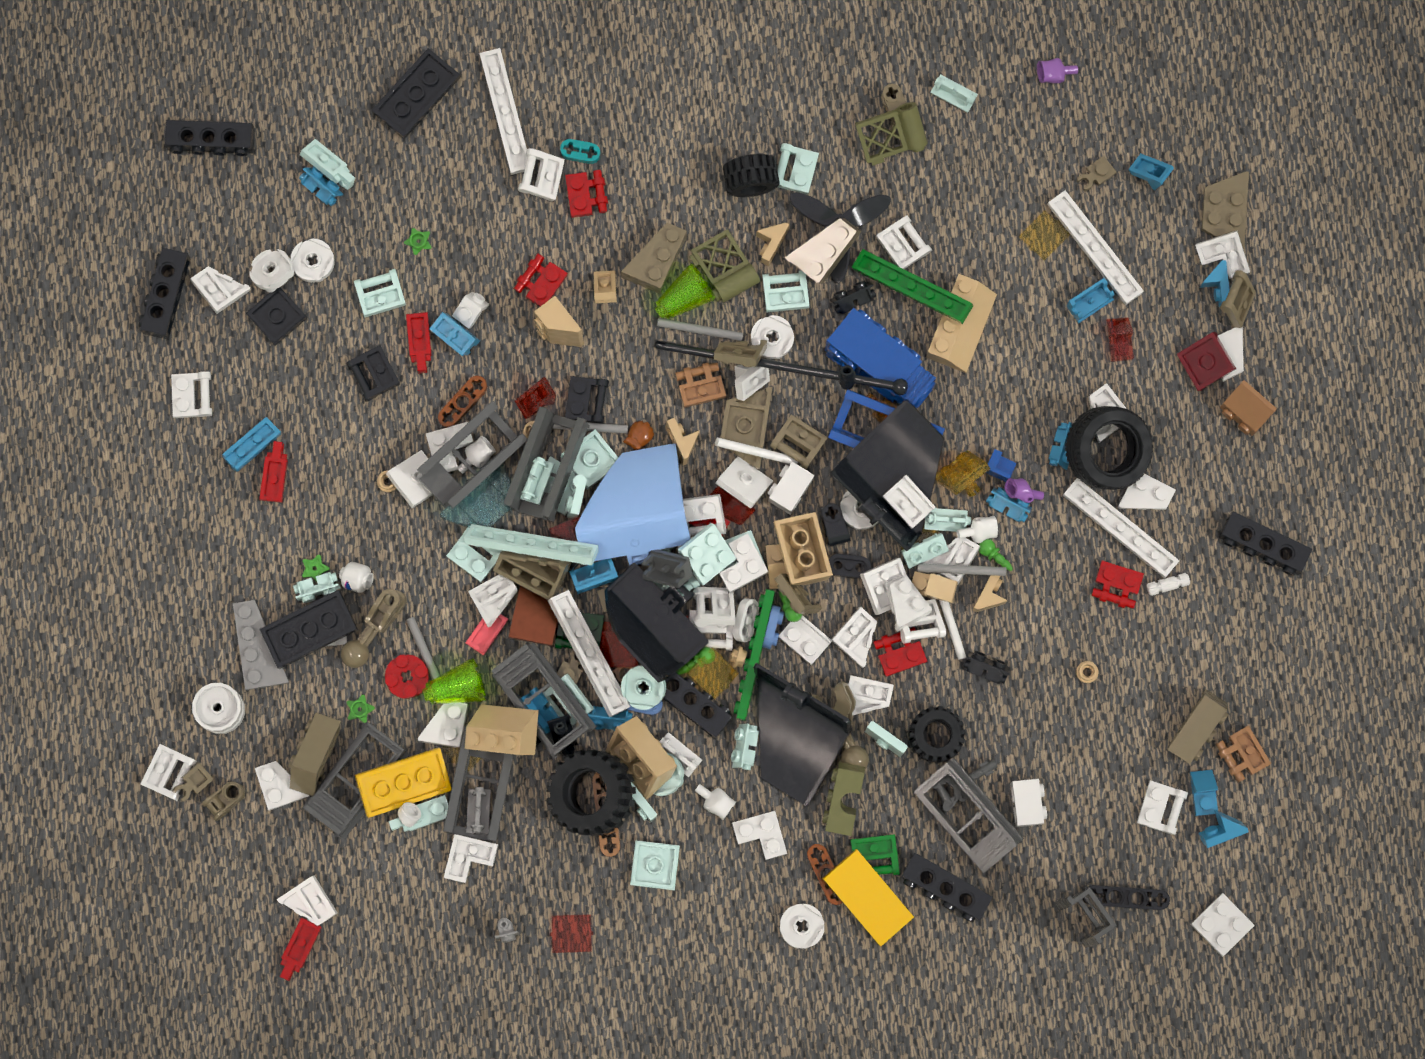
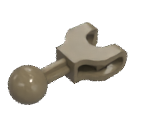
(380, 617)
(846, 705)

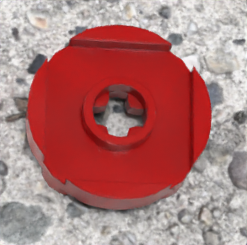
(403, 664)

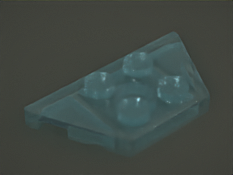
(484, 504)

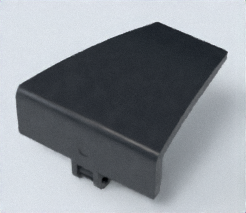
(895, 448)
(652, 623)
(796, 736)

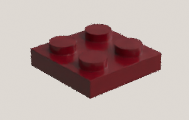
(1206, 361)

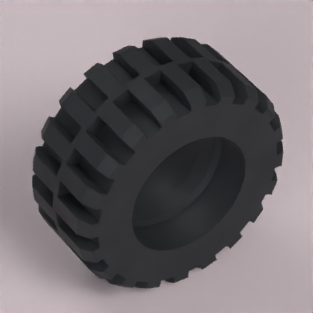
(565, 784)

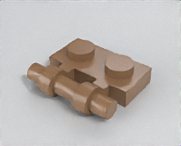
(702, 390)
(1249, 751)

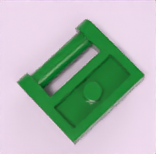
(879, 848)

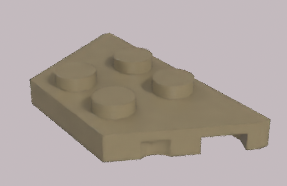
(1226, 207)
(747, 423)

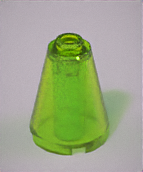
(684, 294)
(457, 685)

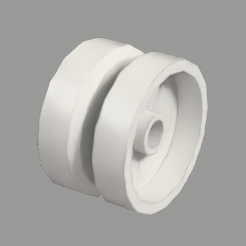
(207, 701)

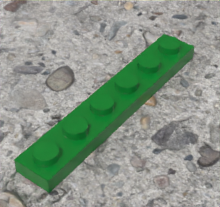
(912, 286)
(756, 643)

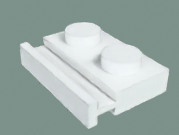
(908, 501)
(805, 639)

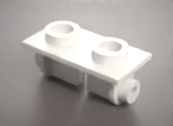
(686, 756)

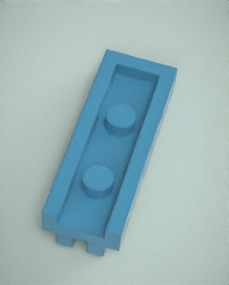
(251, 444)

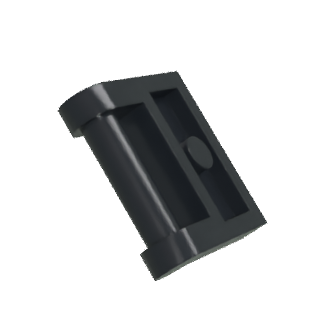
(379, 369)
(579, 399)

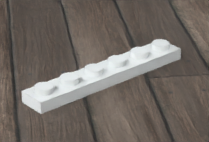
(505, 110)
(1095, 247)
(1121, 528)
(588, 653)

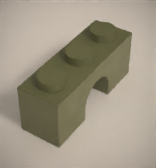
(847, 779)

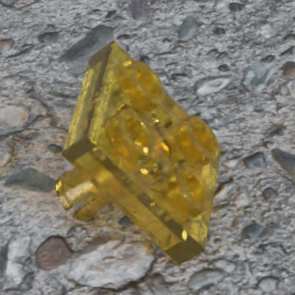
(962, 473)

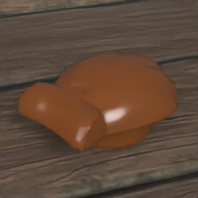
(639, 435)

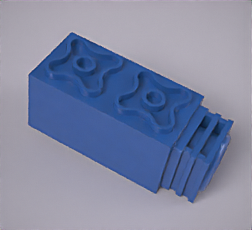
(875, 354)

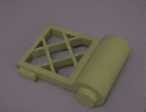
(909, 132)
(730, 282)

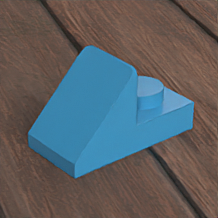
(1150, 170)
(1219, 279)
(1204, 792)
(1226, 830)

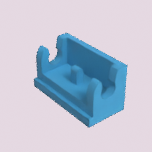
(1090, 300)
(454, 334)
(593, 575)

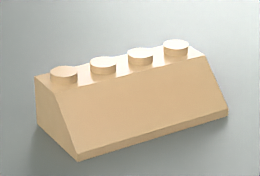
(957, 342)

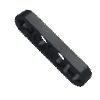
(1126, 894)

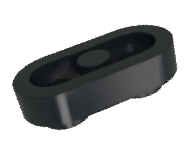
(849, 565)

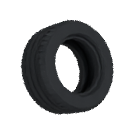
(1138, 449)

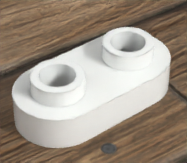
(745, 618)

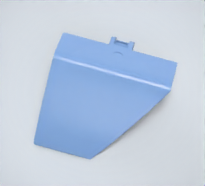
(637, 506)

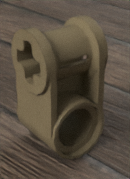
(889, 103)
(223, 800)

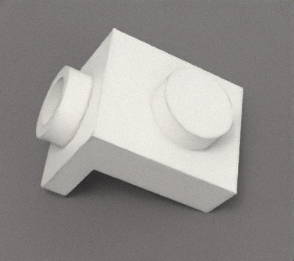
(470, 309)

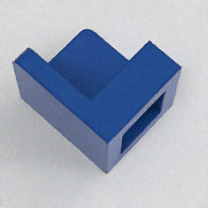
(1000, 467)

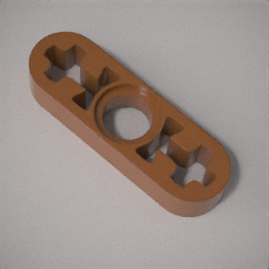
(477, 393)
(825, 856)

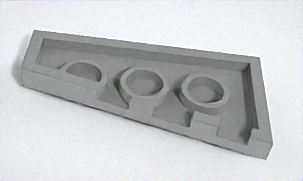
(256, 660)

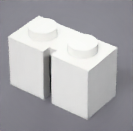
(791, 487)
(1028, 802)

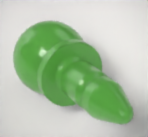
(988, 548)
(790, 614)
(704, 652)

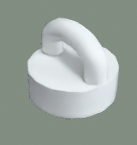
(409, 814)

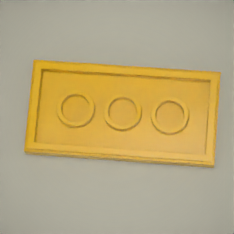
(403, 782)
(868, 897)

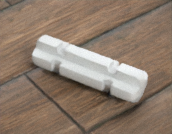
(1168, 584)

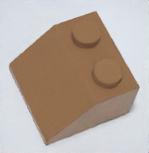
(1247, 408)

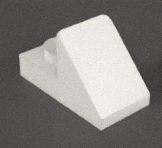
(749, 380)

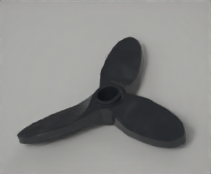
(858, 215)

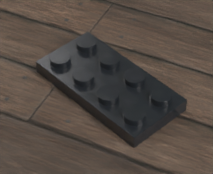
(416, 93)
(308, 629)

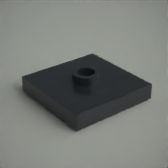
(276, 315)

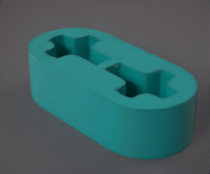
(579, 156)

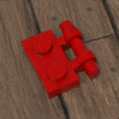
(579, 194)
(547, 283)
(1119, 578)
(900, 659)

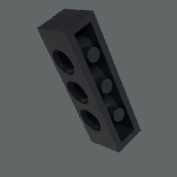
(178, 129)
(162, 326)
(1297, 552)
(711, 726)
(979, 899)

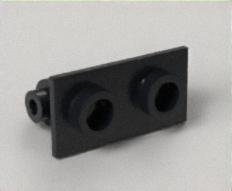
(860, 293)
(995, 669)
(559, 728)

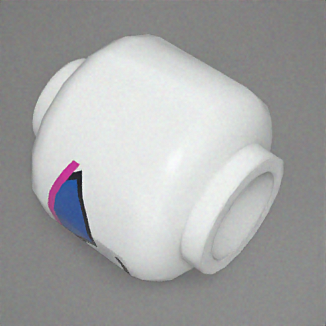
(356, 577)

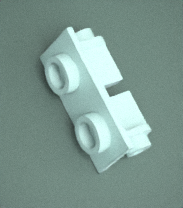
(953, 93)
(537, 481)
(947, 520)
(928, 549)
(309, 590)
(745, 736)

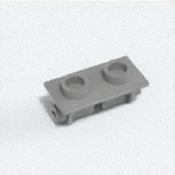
(478, 810)
(506, 931)

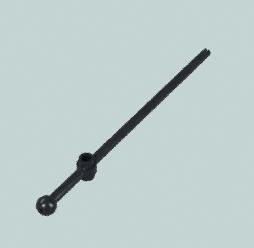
(846, 376)

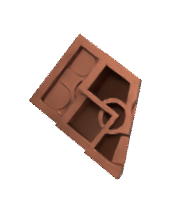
(533, 619)

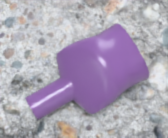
(1054, 71)
(1021, 490)

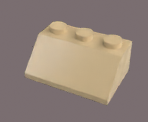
(557, 325)
(803, 549)
(502, 730)
(642, 755)

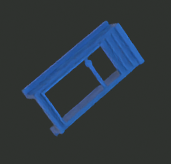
(849, 438)

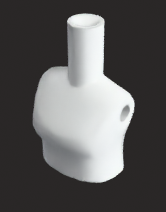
(477, 453)
(981, 529)
(716, 801)

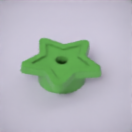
(422, 236)
(316, 562)
(354, 705)

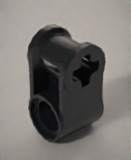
(835, 528)

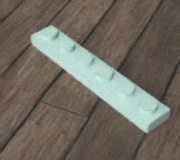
(531, 544)

